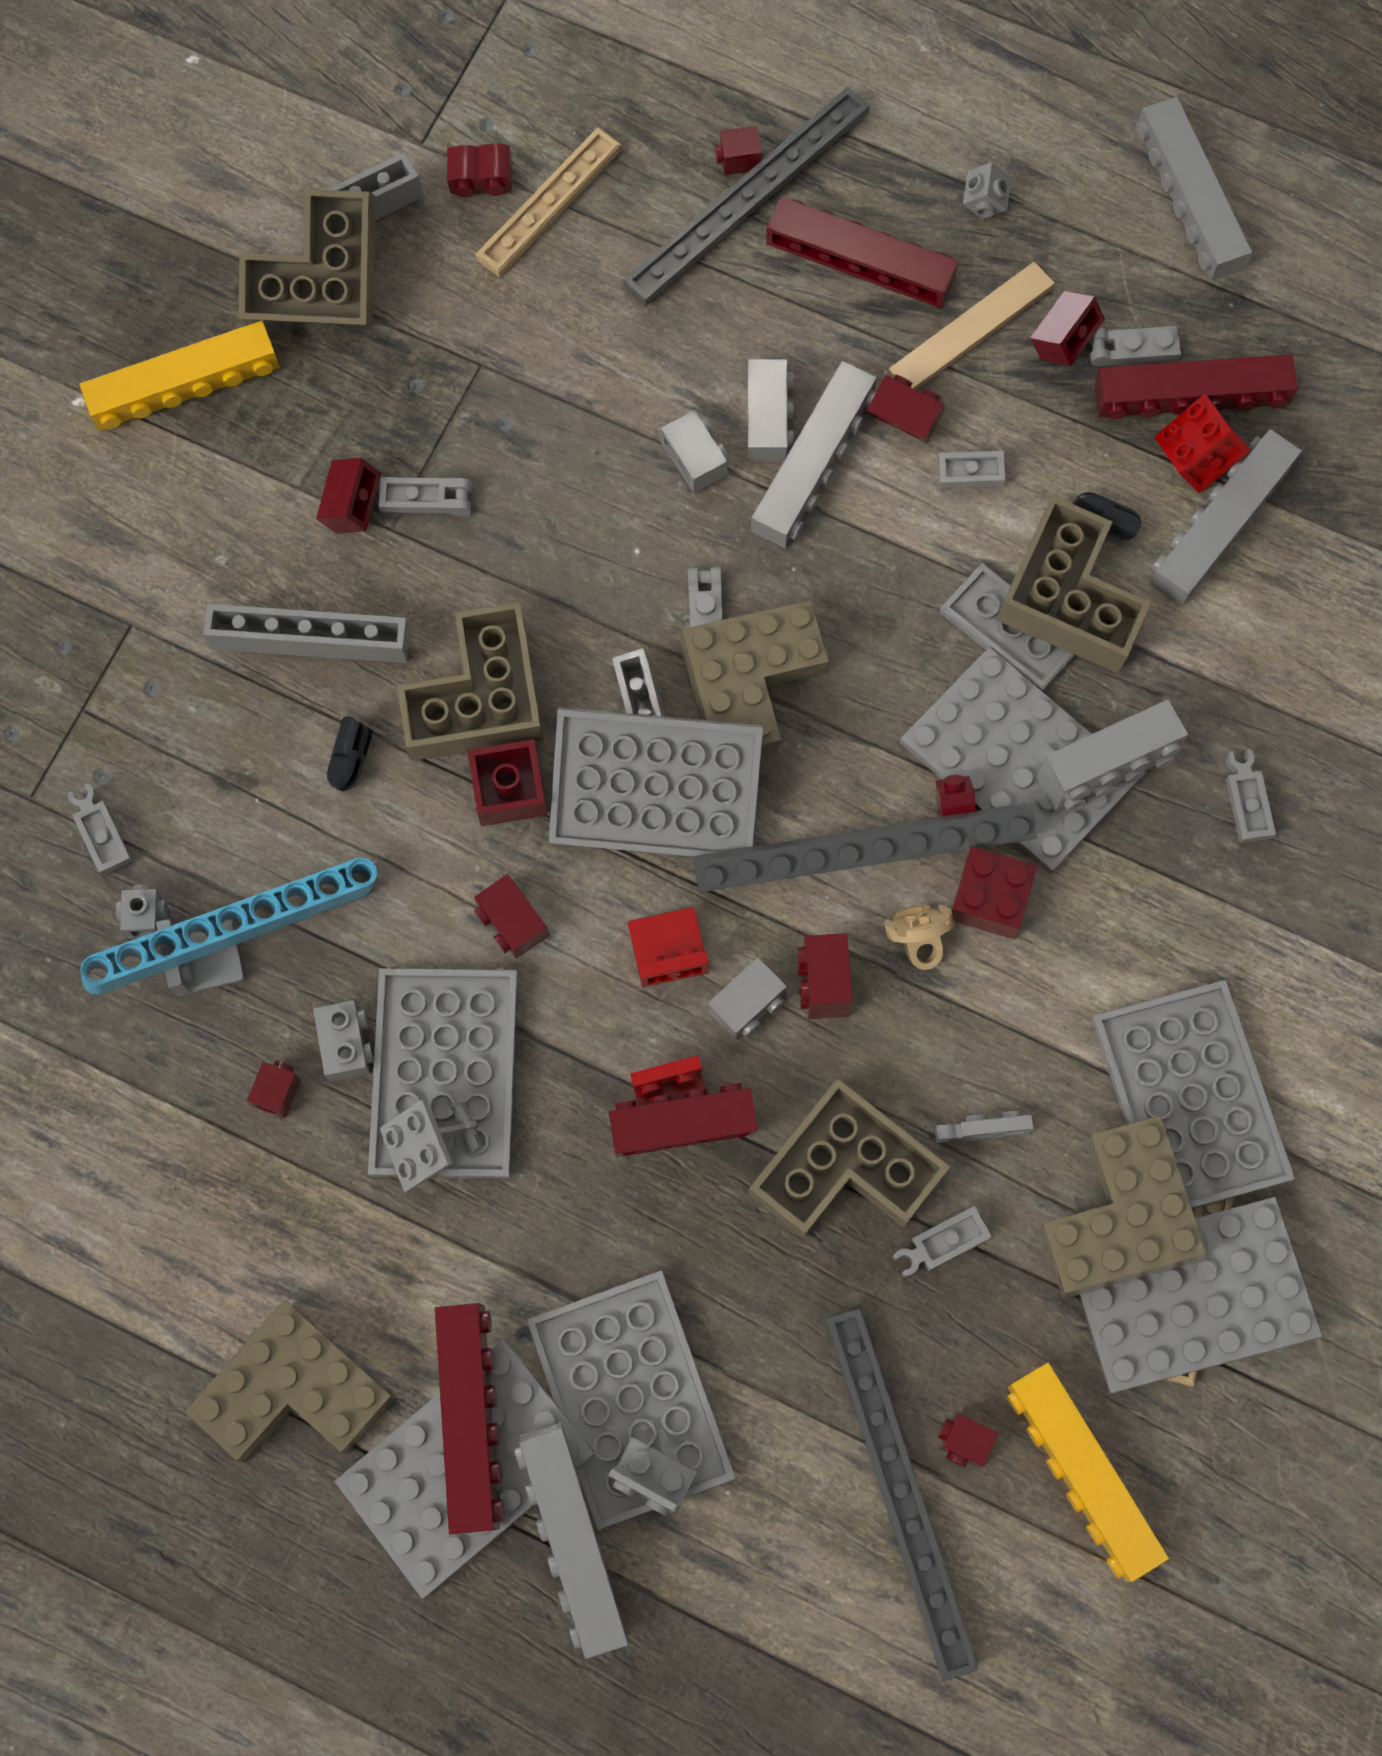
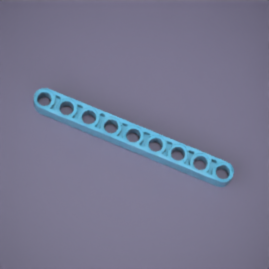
(221, 938)

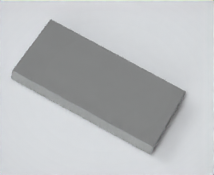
(975, 611)

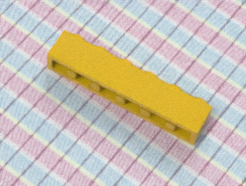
(179, 376)
(1087, 1473)

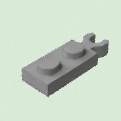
(1249, 800)
(99, 832)
(980, 1128)
(945, 1241)

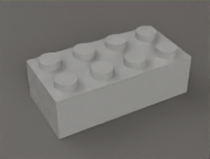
(1112, 756)

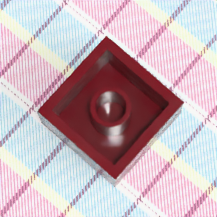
(507, 782)
(993, 892)
(827, 976)

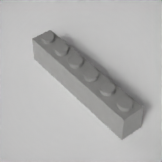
(1193, 189)
(813, 455)
(1225, 517)
(307, 633)
(572, 1540)

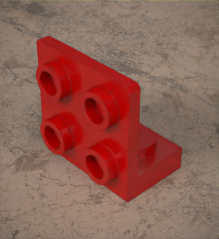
(1201, 444)
(668, 947)
(668, 1079)

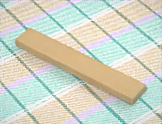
(548, 202)
(973, 326)

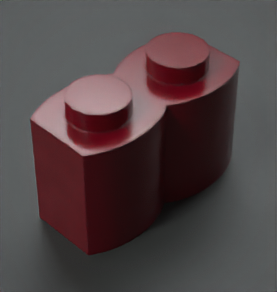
(479, 169)

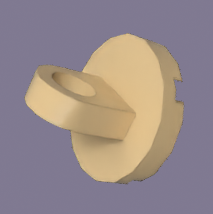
(918, 927)

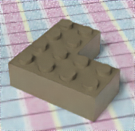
(330, 279)
(1060, 599)
(743, 655)
(487, 703)
(841, 1145)
(1143, 1226)
(285, 1369)

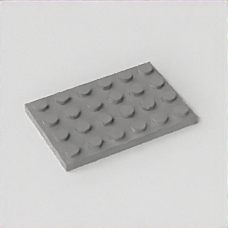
(998, 734)
(654, 783)
(448, 1042)
(1195, 1069)
(1209, 1312)
(626, 1373)
(403, 1483)

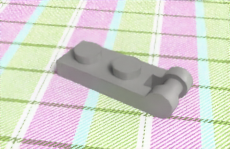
(1135, 346)
(424, 495)
(704, 605)

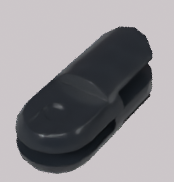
(1125, 520)
(348, 754)

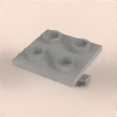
(419, 1145)

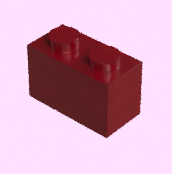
(1067, 328)
(907, 408)
(348, 495)
(511, 917)

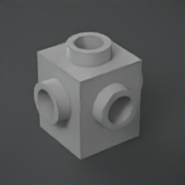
(987, 190)
(140, 911)

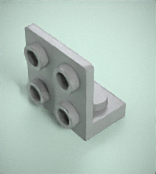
(205, 972)
(653, 1476)

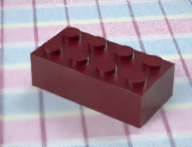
(684, 1121)

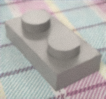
(971, 469)

